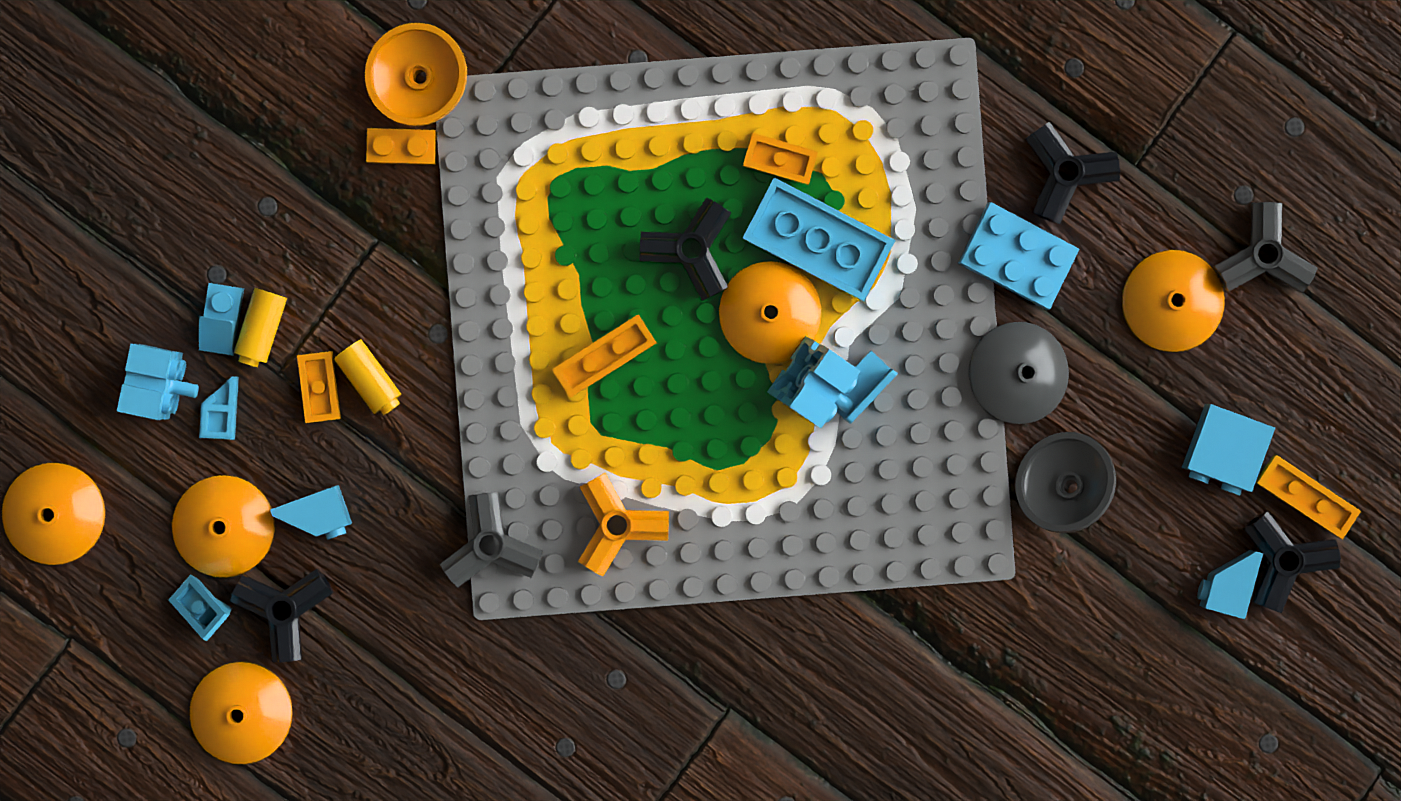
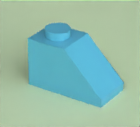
(317, 513)
(1231, 585)

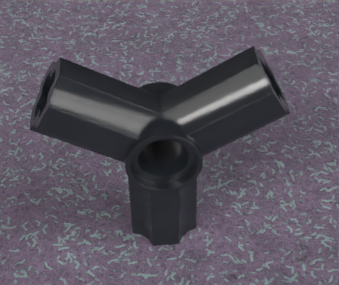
(1088, 170)
(703, 228)
(1307, 558)
(301, 596)

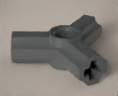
(1284, 266)
(471, 558)

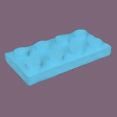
(818, 239)

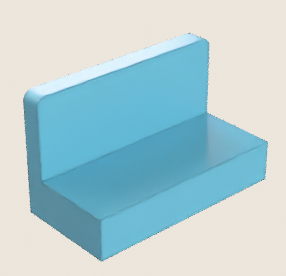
(870, 382)

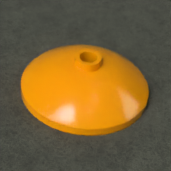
(397, 62)
(1149, 304)
(744, 306)
(76, 510)
(246, 520)
(264, 708)

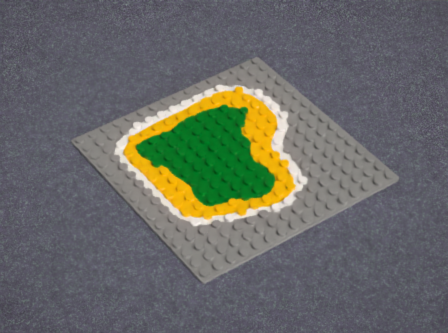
(543, 254)

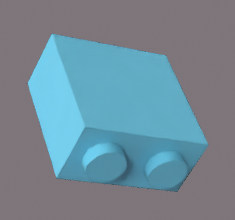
(1227, 449)

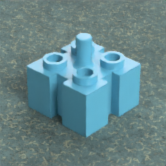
(152, 382)
(815, 383)

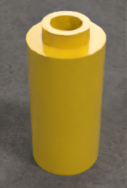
(259, 327)
(368, 378)

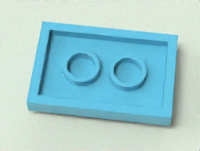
(1018, 256)

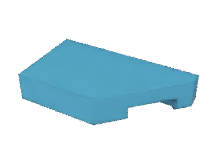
(220, 412)

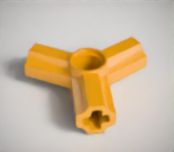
(605, 544)

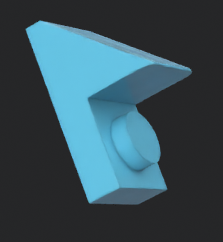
(220, 319)
(199, 607)

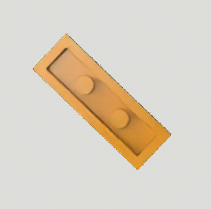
(604, 356)
(1308, 496)

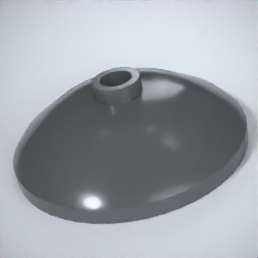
(998, 378)
(1049, 472)

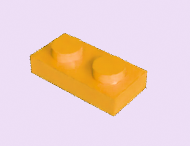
(401, 146)
(780, 159)
(318, 387)

